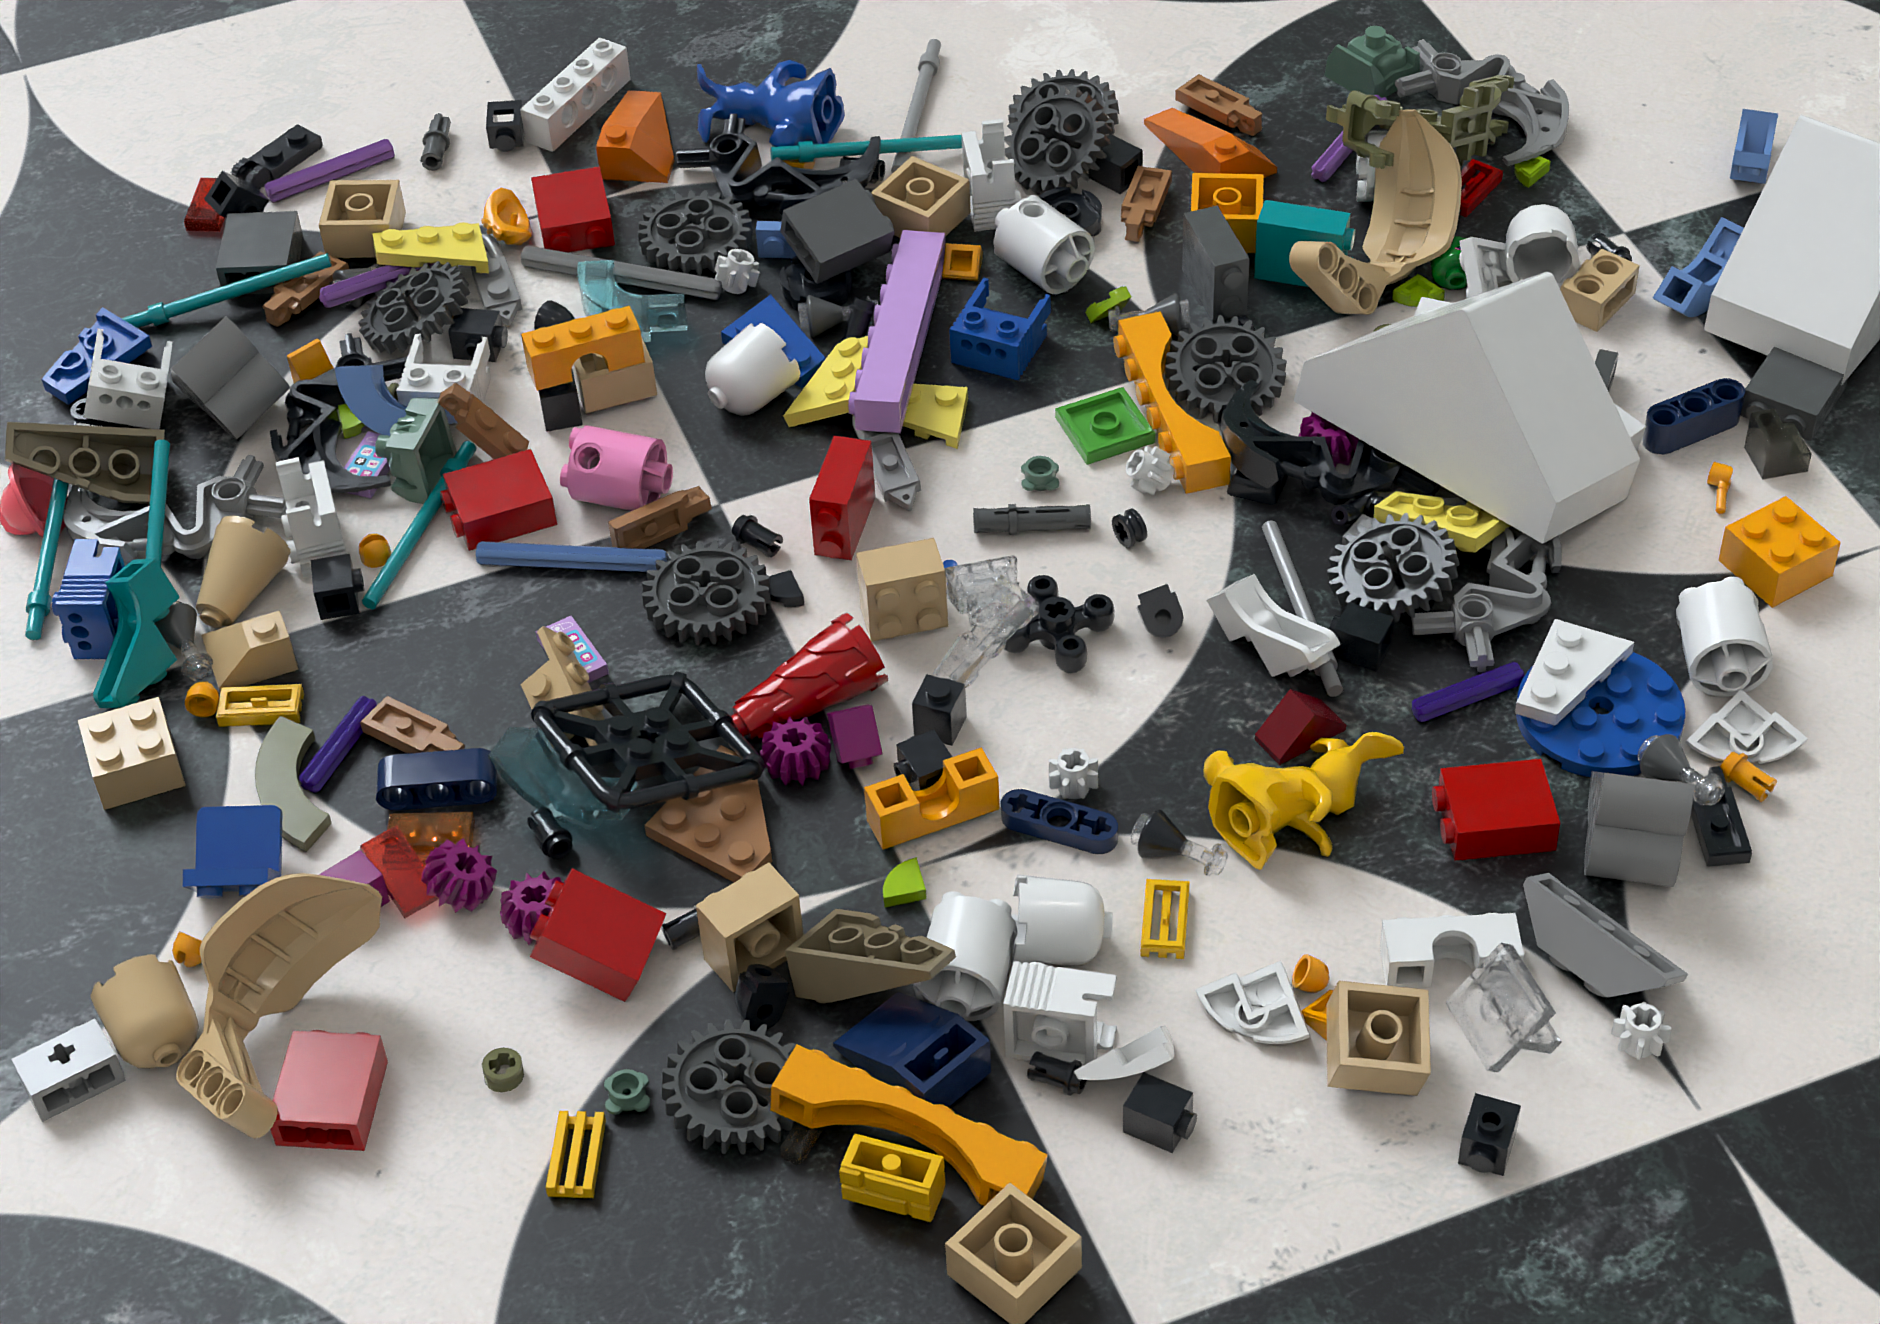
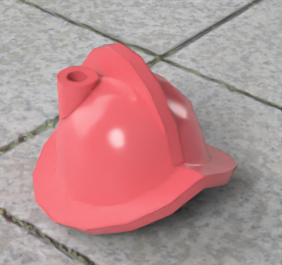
(26, 501)

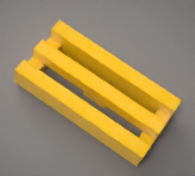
(259, 704)
(1163, 945)
(579, 1124)

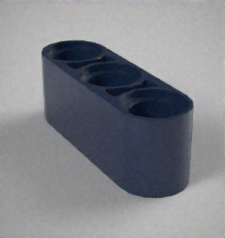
(1693, 416)
(436, 779)

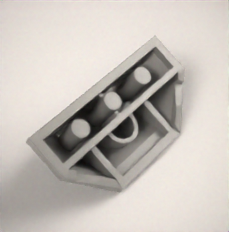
(1592, 943)

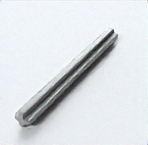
(626, 273)

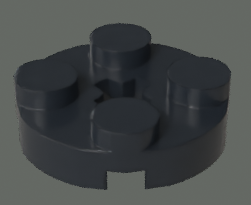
(1081, 209)
(798, 284)

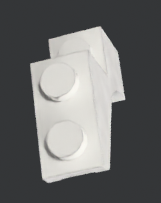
(1280, 637)

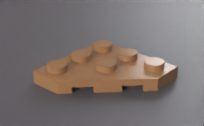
(717, 828)

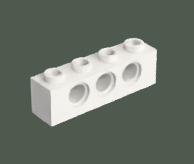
(575, 94)

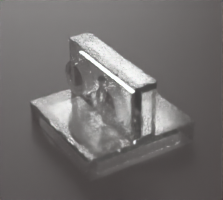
(1503, 1010)

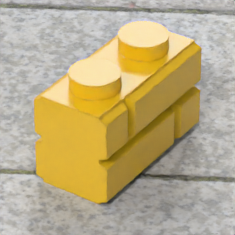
(892, 1177)

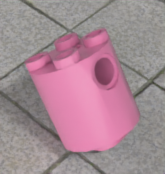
(616, 468)

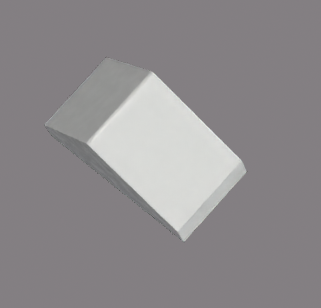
(1809, 254)
(1486, 404)

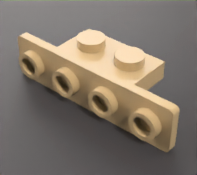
(560, 676)

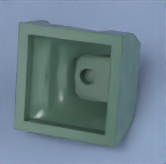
(1372, 63)
(417, 449)

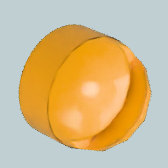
(374, 550)
(206, 701)
(187, 950)
(1310, 974)

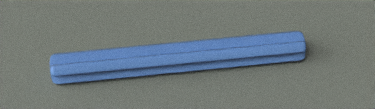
(568, 556)

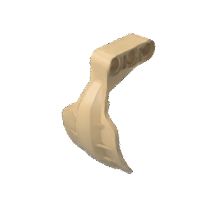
(1409, 223)
(263, 964)

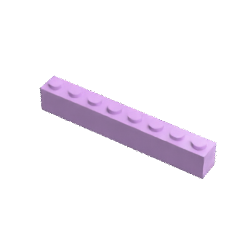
(898, 332)

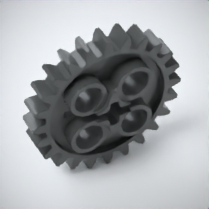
(1098, 91)
(1058, 121)
(694, 231)
(435, 293)
(1226, 359)
(1422, 558)
(706, 592)
(731, 1086)

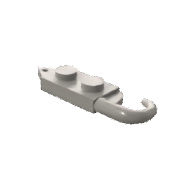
(498, 287)
(892, 467)

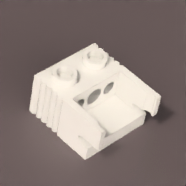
(989, 174)
(429, 380)
(126, 391)
(309, 514)
(1049, 1012)

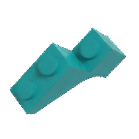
(138, 650)

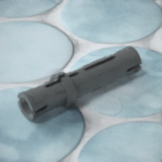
(1031, 518)

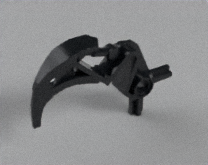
(737, 170)
(315, 404)
(1268, 454)

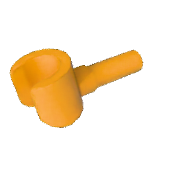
(1720, 476)

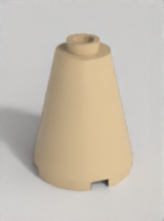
(238, 569)

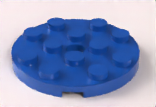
(1640, 704)

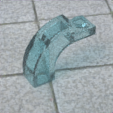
(653, 312)
(538, 776)

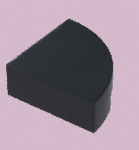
(785, 589)

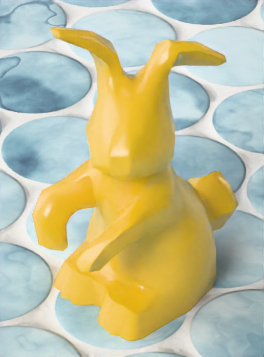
(1257, 801)

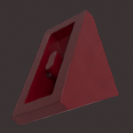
(1296, 725)

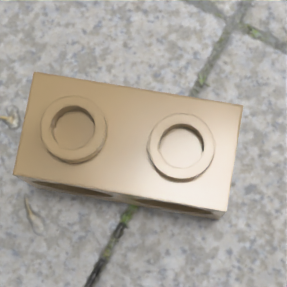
(1600, 288)

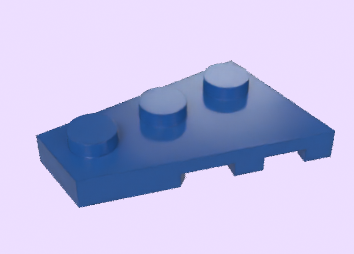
(797, 343)
(71, 372)

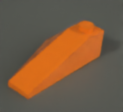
(636, 140)
(1207, 147)

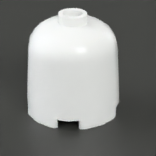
(1541, 242)
(750, 371)
(1058, 921)

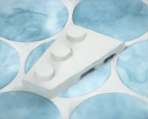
(1567, 668)

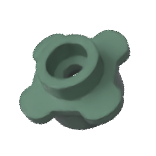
(1040, 474)
(626, 1082)

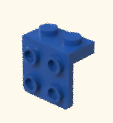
(235, 849)

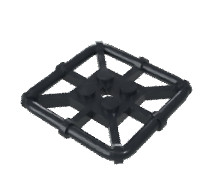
(647, 742)

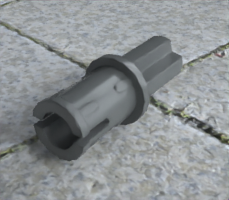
(436, 142)

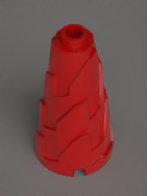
(822, 673)

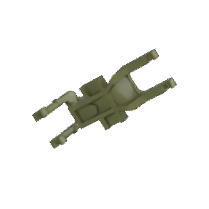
(1464, 126)

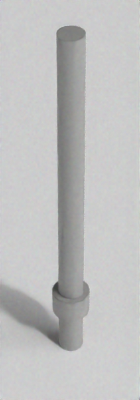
(927, 67)
(1299, 601)

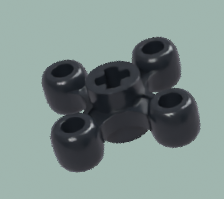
(1059, 622)

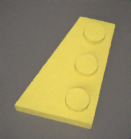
(414, 247)
(830, 386)
(937, 412)
(1466, 523)

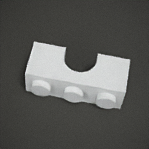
(1415, 944)

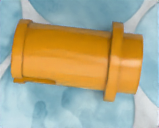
(1747, 776)

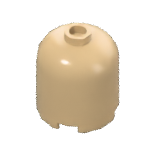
(147, 1012)

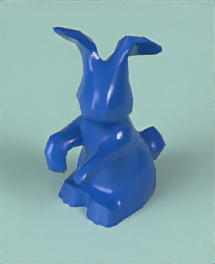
(793, 112)

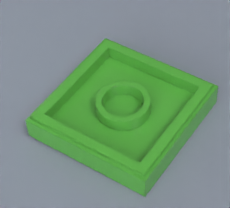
(1105, 425)

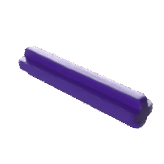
(1467, 692)
(336, 746)

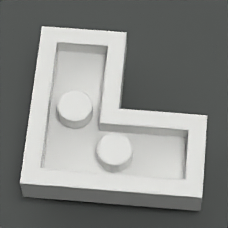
(1483, 264)

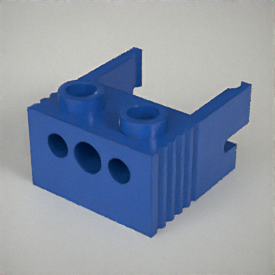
(996, 339)
(85, 601)

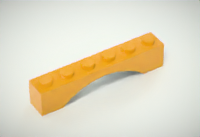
(1194, 449)
(827, 1093)

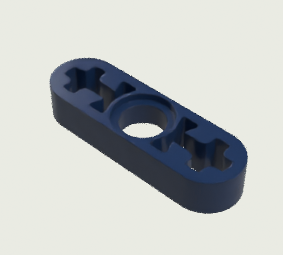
(1068, 835)

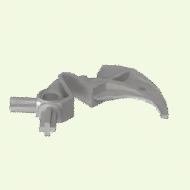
(1447, 76)
(215, 500)
(1506, 603)

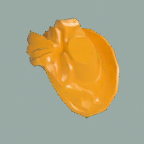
(506, 218)

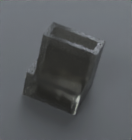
(1775, 446)

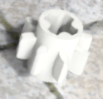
(737, 271)
(1149, 470)
(1073, 773)
(1641, 1030)

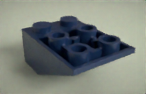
(919, 1049)

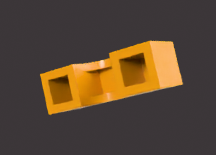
(555, 348)
(962, 793)

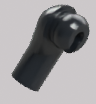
(1352, 511)

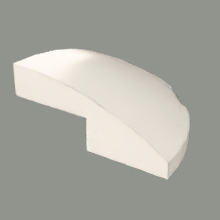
(1746, 729)
(1257, 1005)
(1134, 1058)

